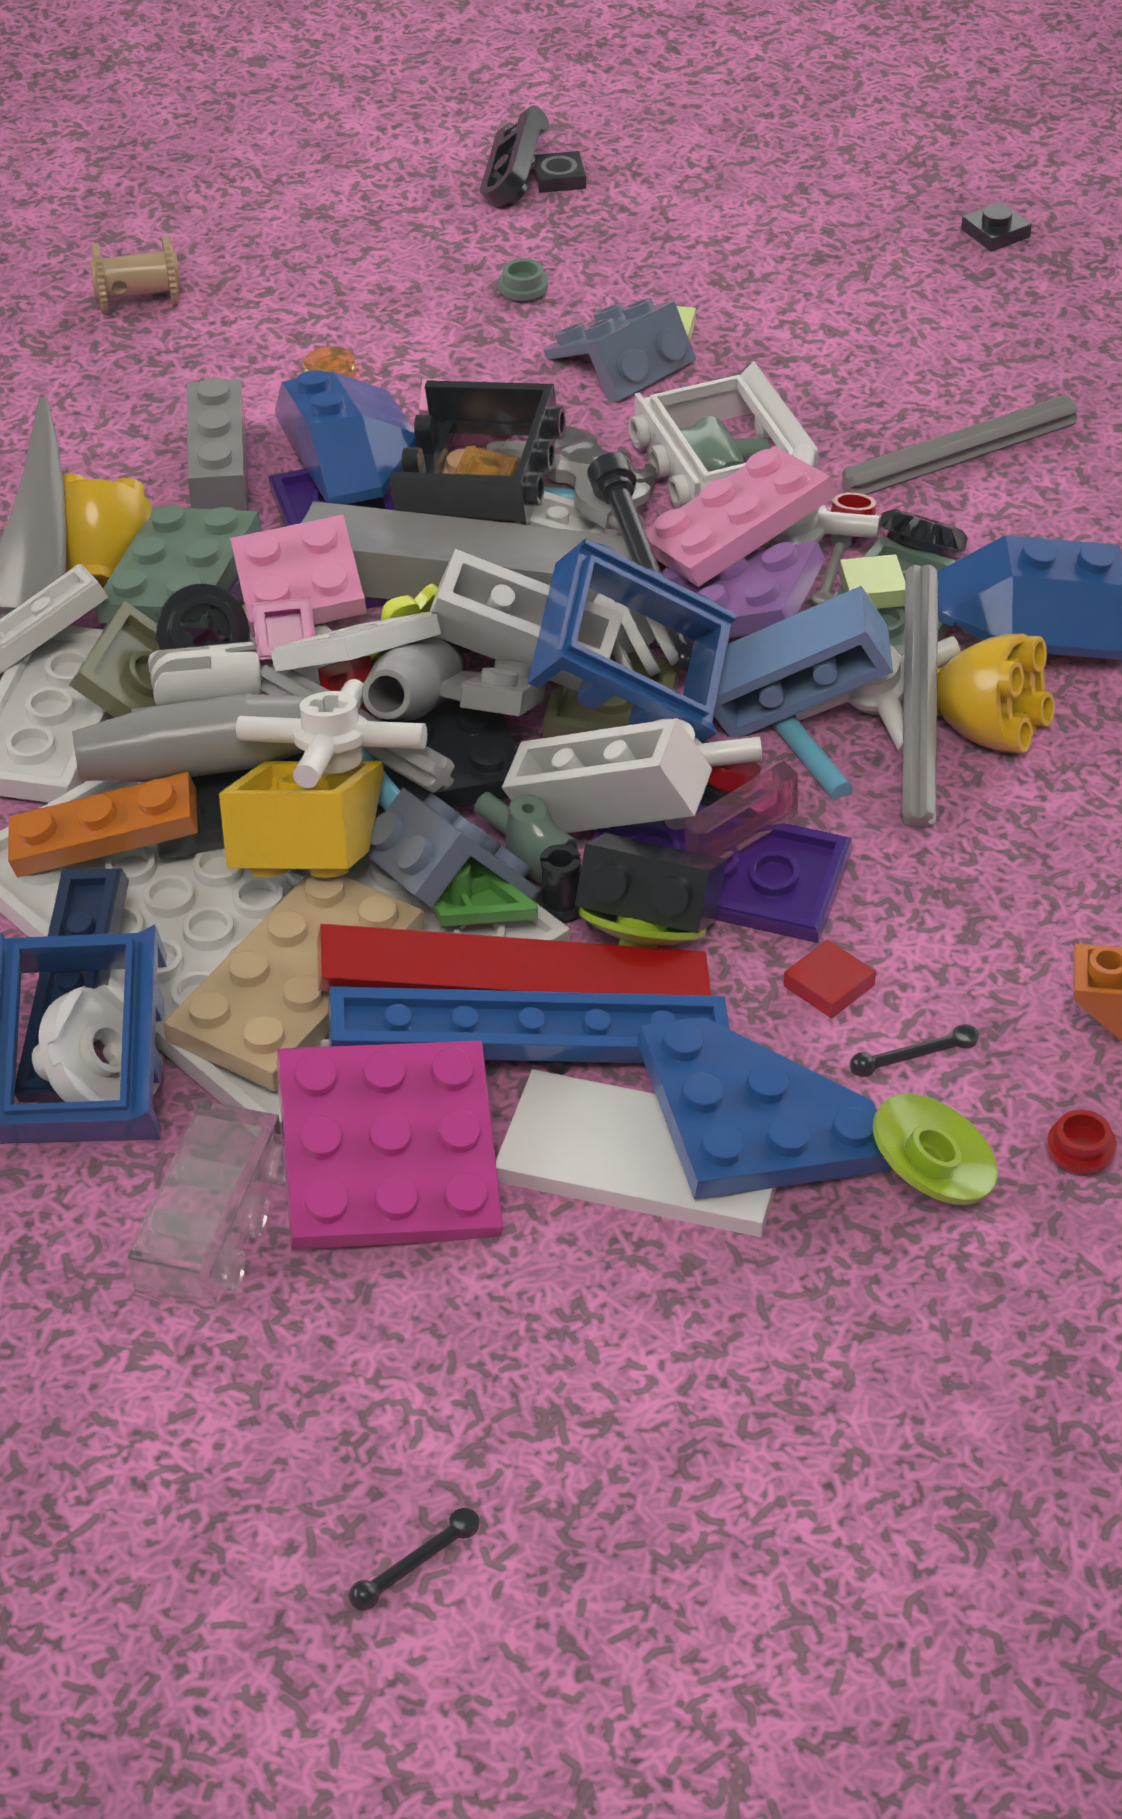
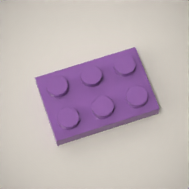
(760, 586)

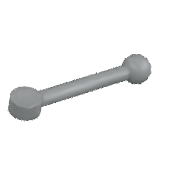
(840, 544)

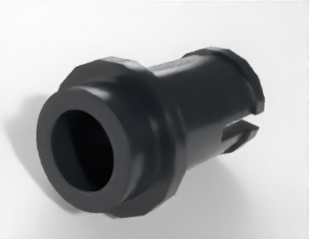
(560, 881)

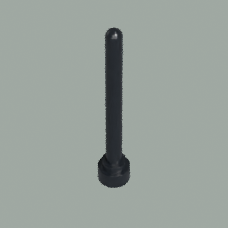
(614, 483)

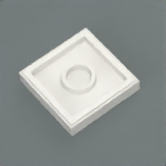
(355, 641)

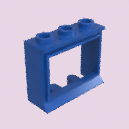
(652, 595)
(140, 1062)

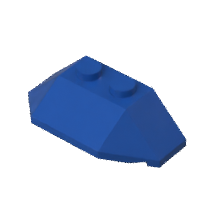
(344, 433)
(1040, 589)

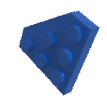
(751, 1114)

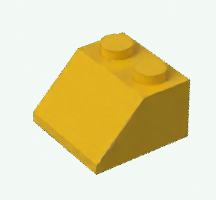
(282, 826)

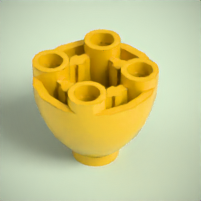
(102, 521)
(997, 692)

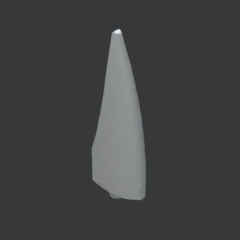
(36, 530)

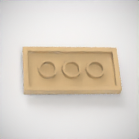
(268, 985)

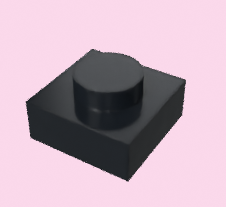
(996, 226)

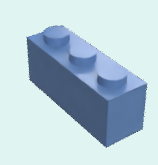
(802, 662)

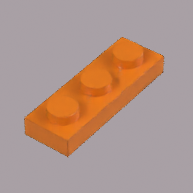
(102, 824)

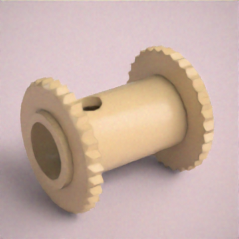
(135, 274)

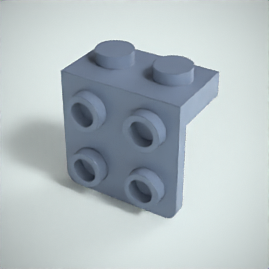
(628, 345)
(431, 841)

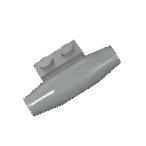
(431, 671)
(181, 739)

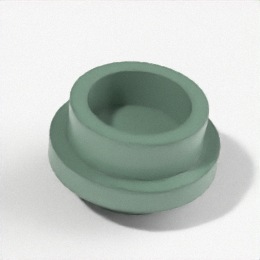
(523, 280)

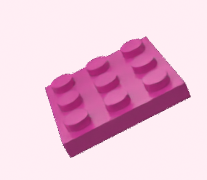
(387, 1144)

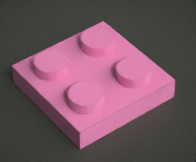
(301, 562)

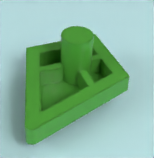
(481, 897)

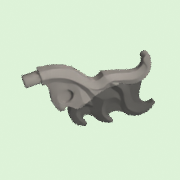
(572, 460)

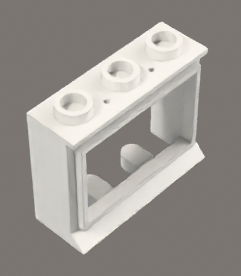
(662, 414)

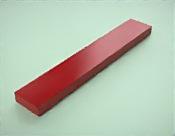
(482, 962)

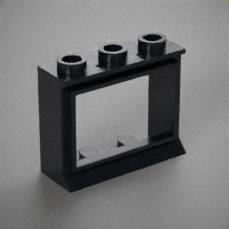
(486, 410)

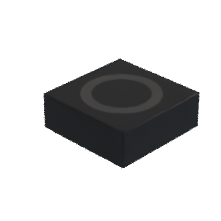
(559, 172)

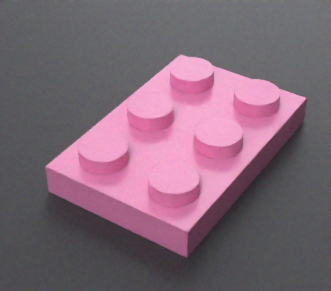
(738, 514)

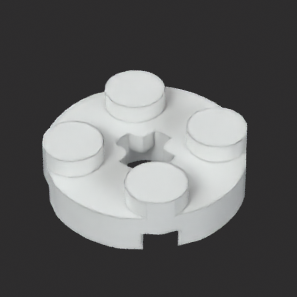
(67, 1049)

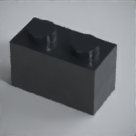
(650, 882)

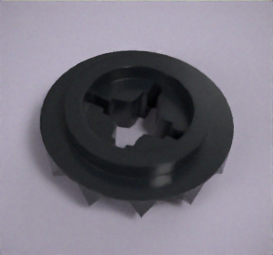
(923, 532)
(188, 605)

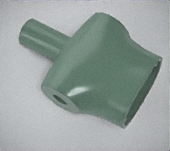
(717, 446)
(526, 828)

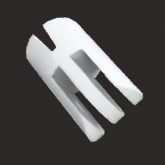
(635, 635)
(204, 672)

